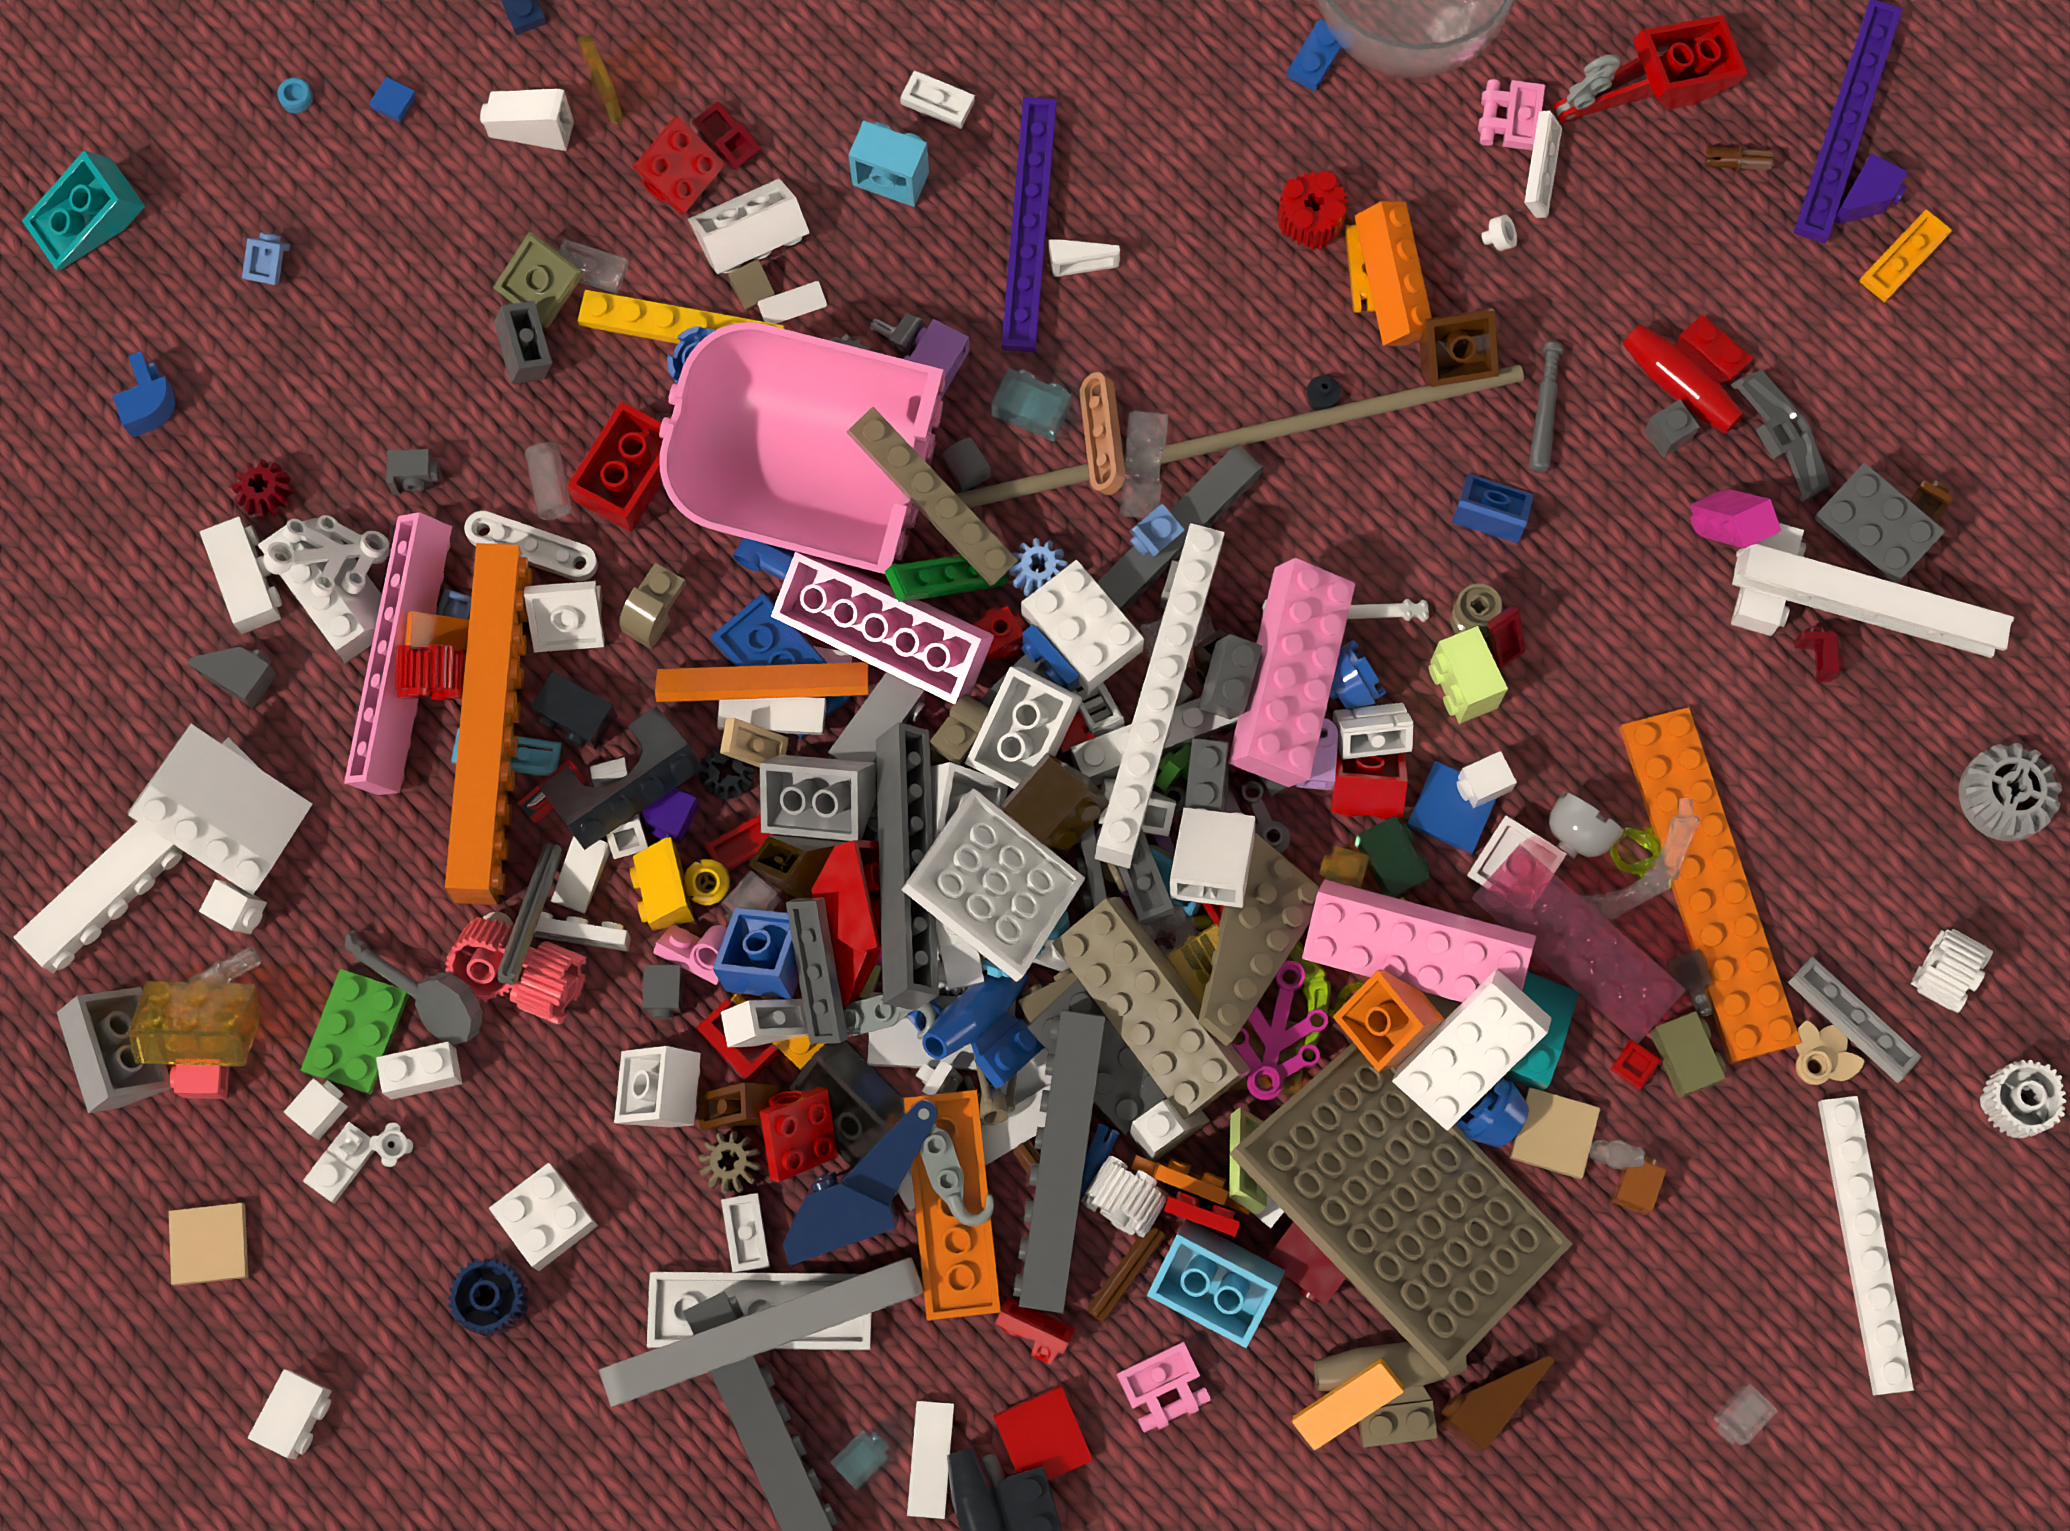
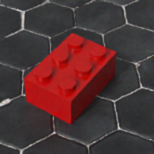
(620, 468)

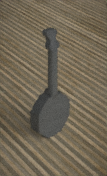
(442, 1000)

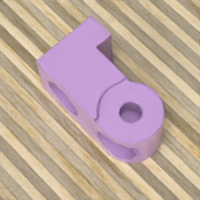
(1325, 759)

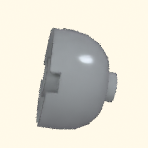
(1581, 827)

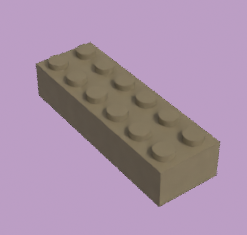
(1149, 1006)

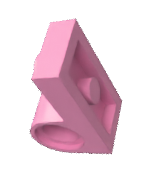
(691, 951)

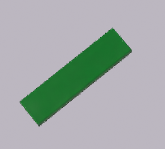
(936, 578)

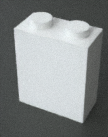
(1212, 857)

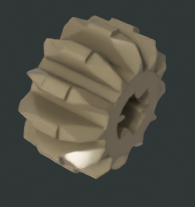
(741, 1166)

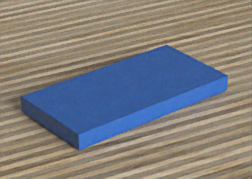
(761, 640)

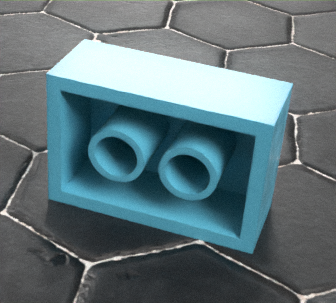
(1216, 1283)

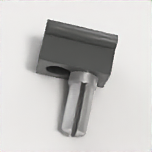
(904, 335)

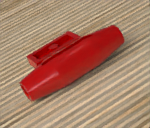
(1693, 369)

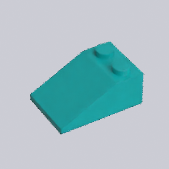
(82, 209)
(1539, 1063)

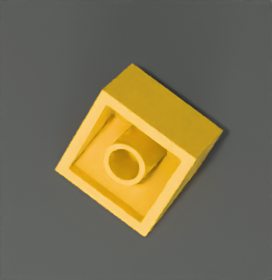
(660, 878)

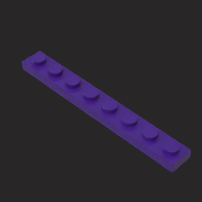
(1847, 121)
(1029, 225)

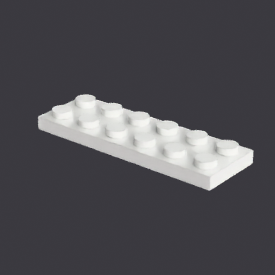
(676, 1291)

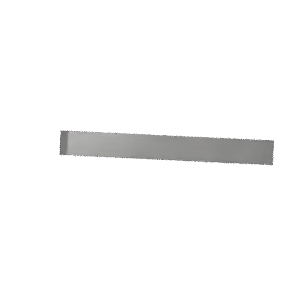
(760, 1332)

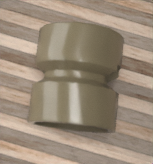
(1474, 608)

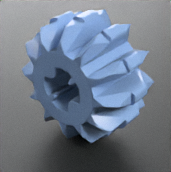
(1036, 555)

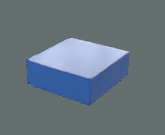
(393, 99)

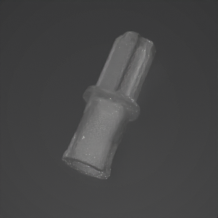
(229, 969)
(1616, 1154)

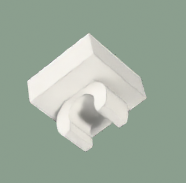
(941, 1080)

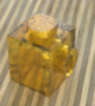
(1344, 867)

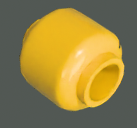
(697, 891)

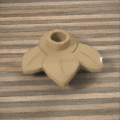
(1828, 1051)

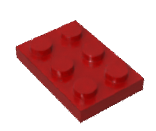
(1216, 1218)

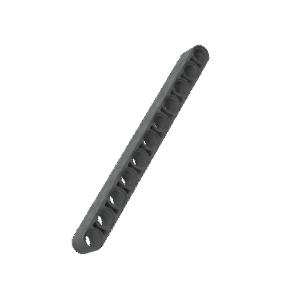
(1199, 506)

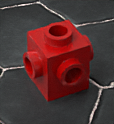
(1007, 632)

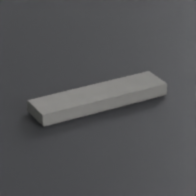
(1855, 1019)

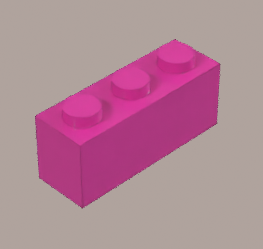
(1734, 518)

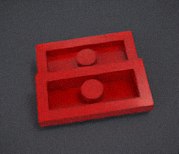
(1043, 1434)

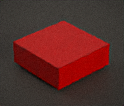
(1635, 1064)

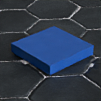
(1445, 814)

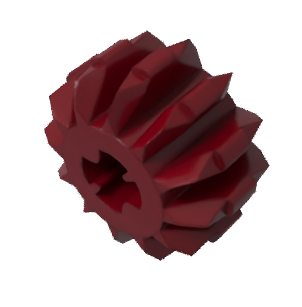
(271, 497)

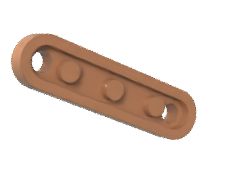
(1102, 434)

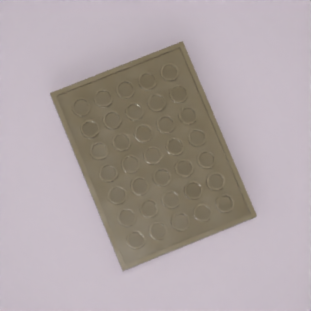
(1402, 1206)

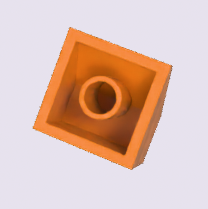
(1388, 1019)

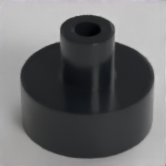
(1323, 392)

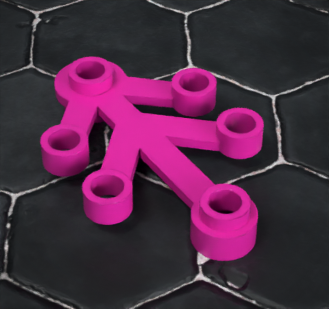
(1277, 1039)

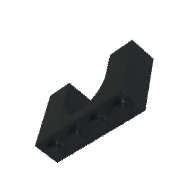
(598, 811)

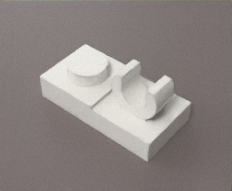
(340, 1163)

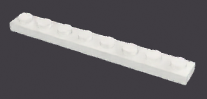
(1865, 1246)

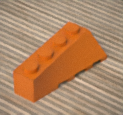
(1393, 272)

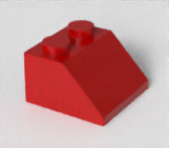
(1370, 786)

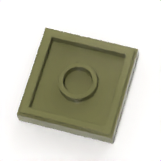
(539, 275)

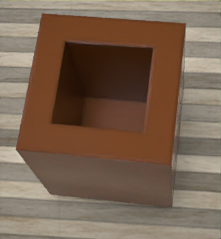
(1639, 1186)

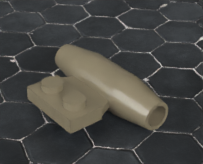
(1405, 1417)

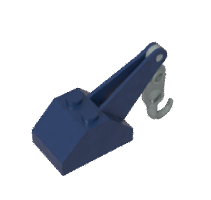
(862, 1203)

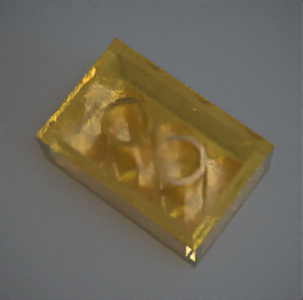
(195, 1023)

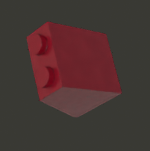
(1306, 1265)

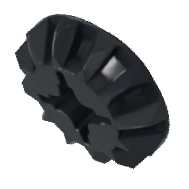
(731, 786)

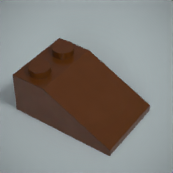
(1484, 1412)

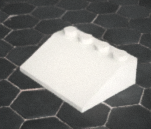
(220, 809)

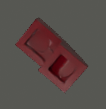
(726, 136)

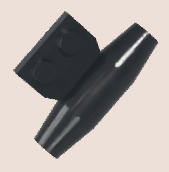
(1016, 1504)

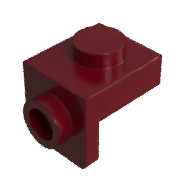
(1827, 656)

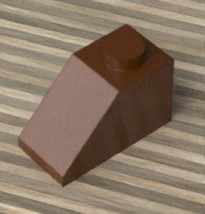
(734, 1106)

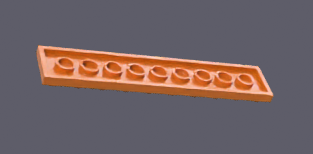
(1712, 887)

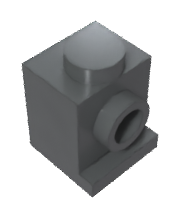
(411, 470)

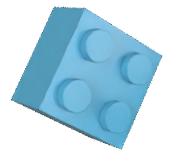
(889, 162)

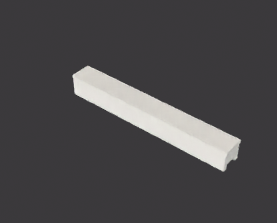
(1871, 600)

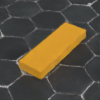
(1905, 255)
(1348, 1404)

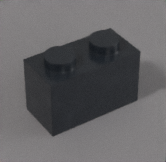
(572, 711)

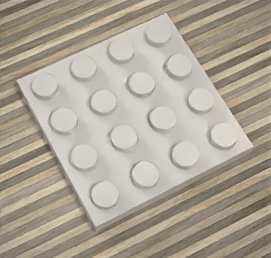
(994, 884)

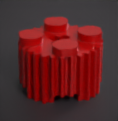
(1312, 209)
(430, 671)

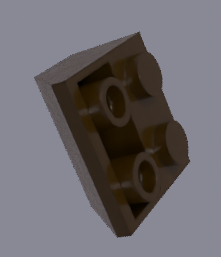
(793, 862)

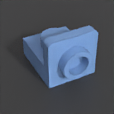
(264, 258)
(1155, 532)

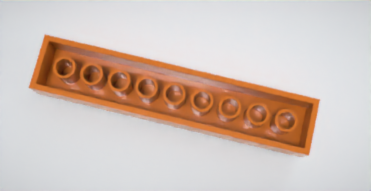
(487, 725)

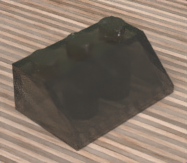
(858, 1097)

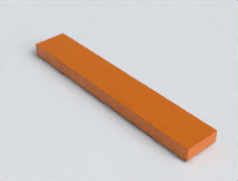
(762, 682)

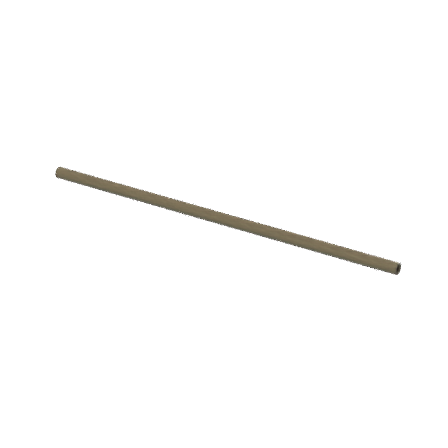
(1250, 434)

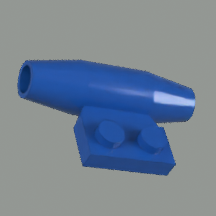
(981, 1019)

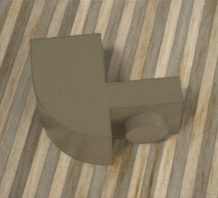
(647, 607)
(960, 729)

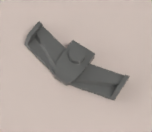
(1786, 433)

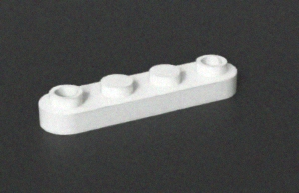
(541, 547)

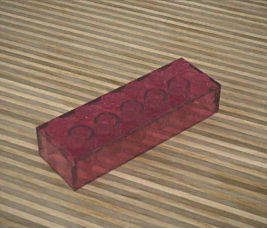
(1579, 943)

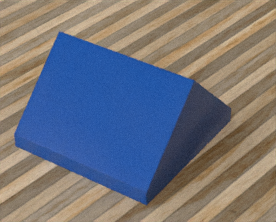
(1493, 508)

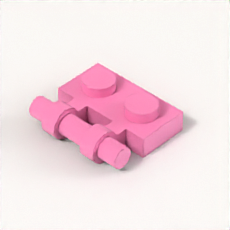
(1523, 107)
(1158, 1376)

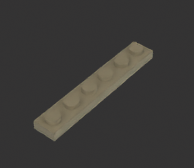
(931, 496)

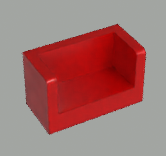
(746, 1061)

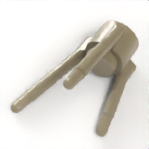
(992, 1102)

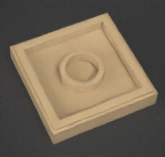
(1556, 1133)
(208, 1244)

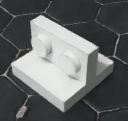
(565, 616)

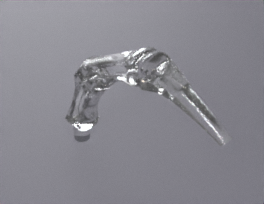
(1656, 879)

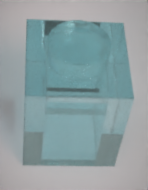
(861, 1459)

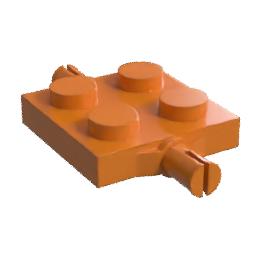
(1178, 1174)

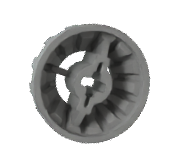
(1992, 808)

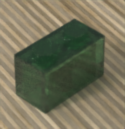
(1393, 858)

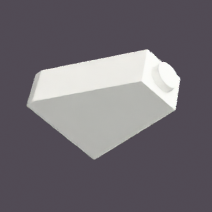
(529, 117)
(1163, 1129)

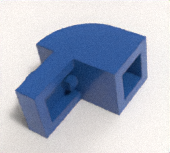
(149, 403)

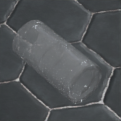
(548, 481)

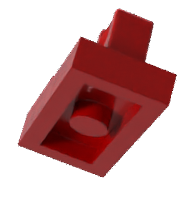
(1048, 1333)

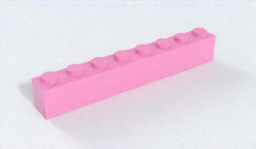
(384, 720)

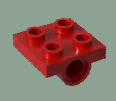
(678, 166)
(798, 1132)

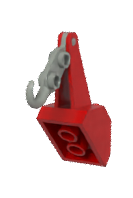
(1682, 67)
(854, 918)

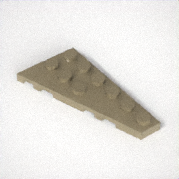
(1255, 939)

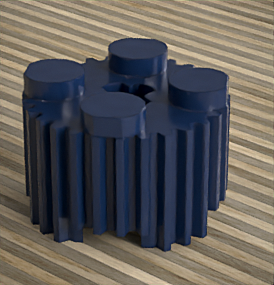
(469, 1290)

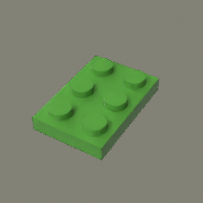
(354, 1031)

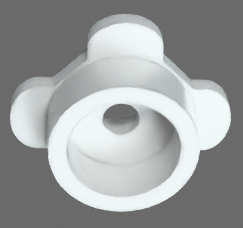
(401, 1144)

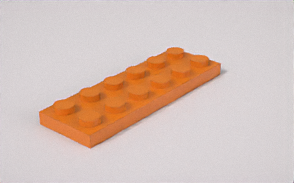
(954, 1256)

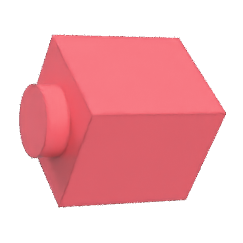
(200, 1081)

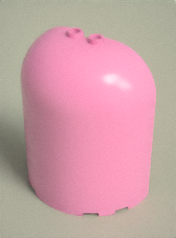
(767, 448)

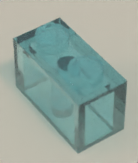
(1031, 404)

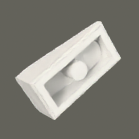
(580, 875)

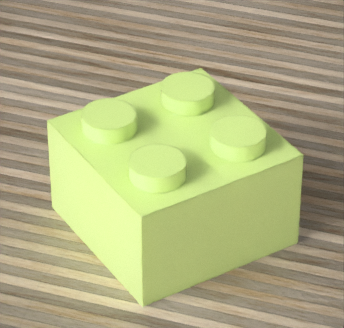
(1467, 675)

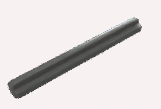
(529, 914)

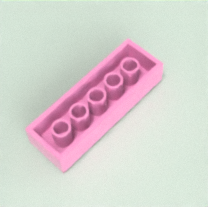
(870, 623)
(1294, 673)
(1412, 942)

